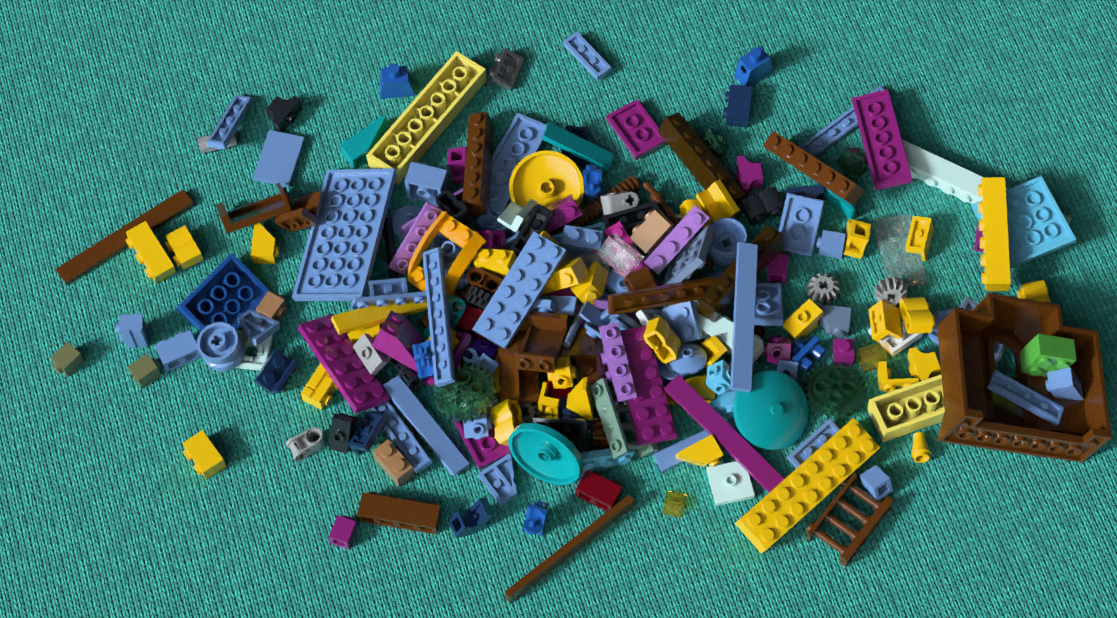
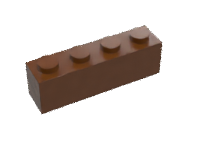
(399, 513)

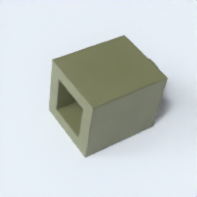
(66, 360)
(144, 370)

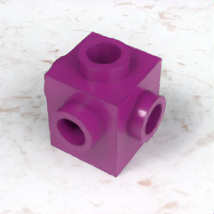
(777, 349)

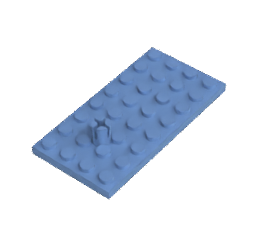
(346, 236)

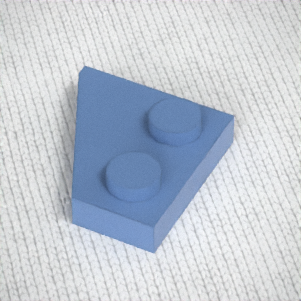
(683, 321)
(257, 326)
(500, 480)

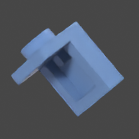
(488, 221)

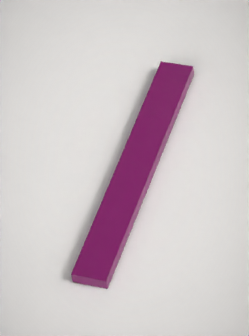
(723, 433)

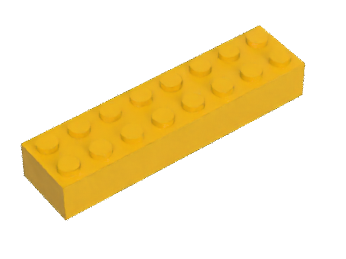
(807, 485)

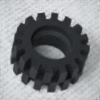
(477, 298)

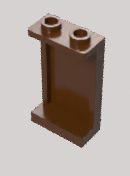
(255, 211)
(542, 342)

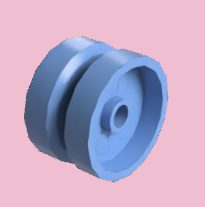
(221, 346)

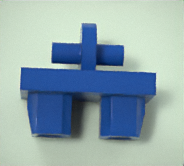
(592, 181)
(804, 349)
(423, 359)
(536, 518)

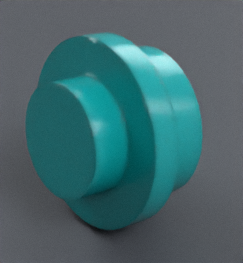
(379, 268)

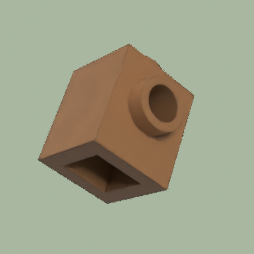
(272, 306)

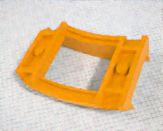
(457, 233)

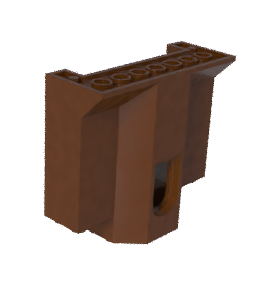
(989, 421)

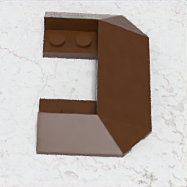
(524, 384)

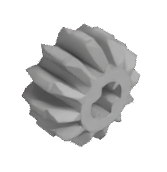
(823, 288)
(891, 290)

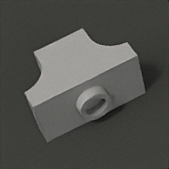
(371, 357)

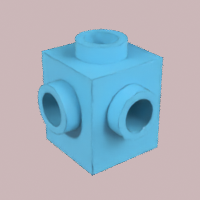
(719, 377)

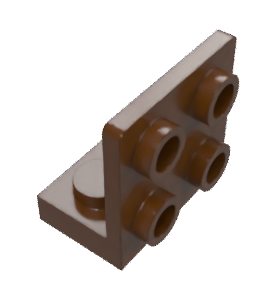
(303, 214)

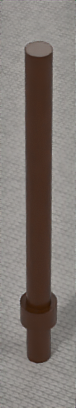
(656, 196)

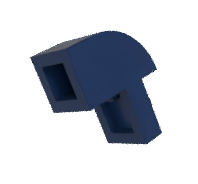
(471, 520)

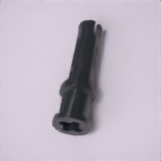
(408, 375)

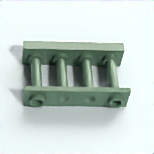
(611, 423)

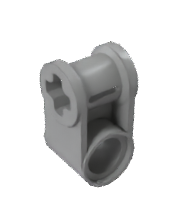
(616, 201)
(304, 443)

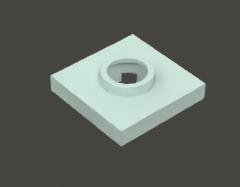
(264, 350)

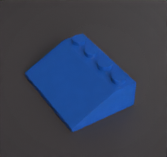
(223, 295)

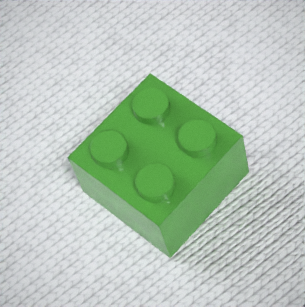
(1047, 354)

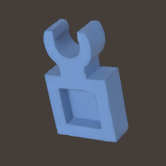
(484, 360)

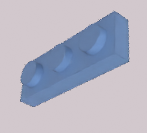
(587, 56)
(812, 443)

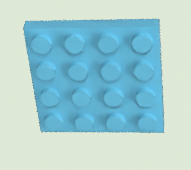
(1033, 222)

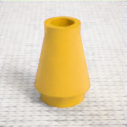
(920, 448)

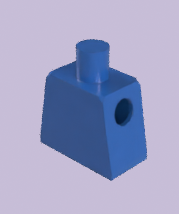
(753, 67)
(396, 82)

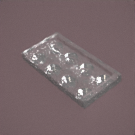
(891, 240)

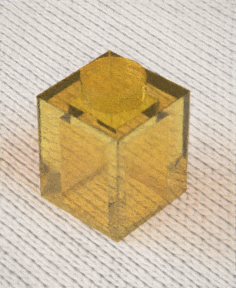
(870, 356)

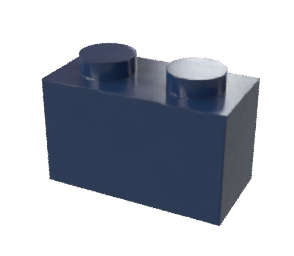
(738, 105)

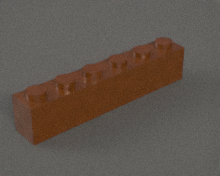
(478, 164)
(813, 168)

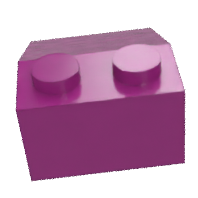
(397, 338)

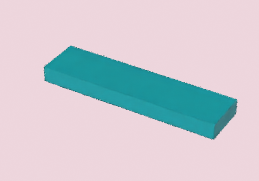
(577, 146)

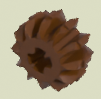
(598, 435)

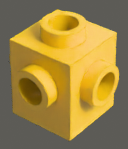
(563, 374)

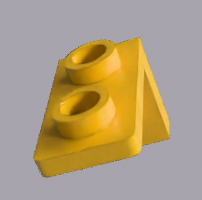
(887, 384)

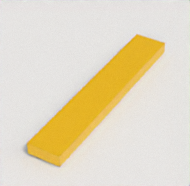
(373, 315)

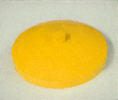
(545, 179)

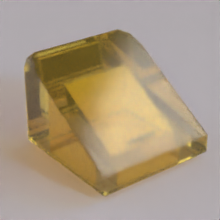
(674, 504)

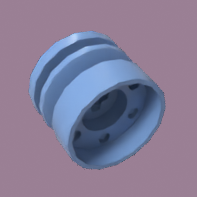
(726, 233)

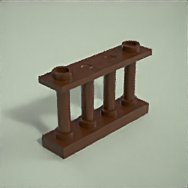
(858, 537)

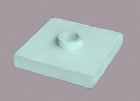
(729, 483)

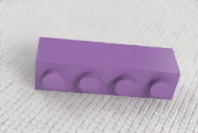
(676, 239)

